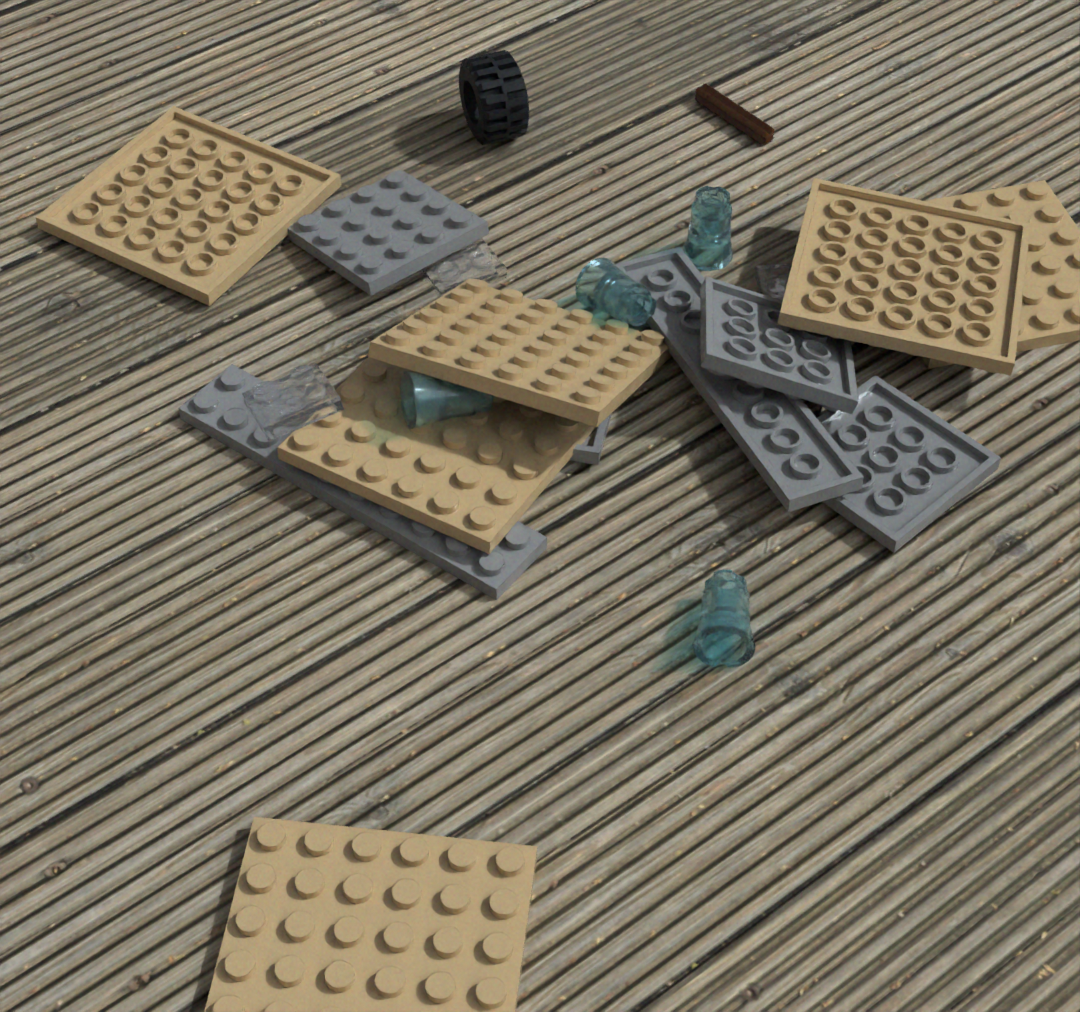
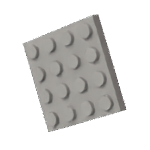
(387, 231)
(746, 343)
(908, 460)

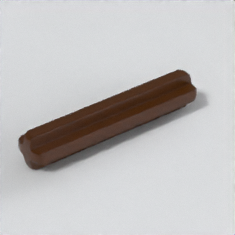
(734, 114)

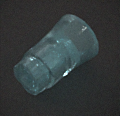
(710, 229)
(610, 290)
(434, 400)
(724, 625)

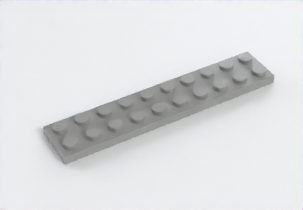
(223, 415)
(771, 429)

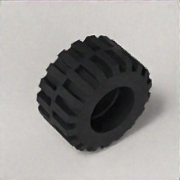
(494, 97)

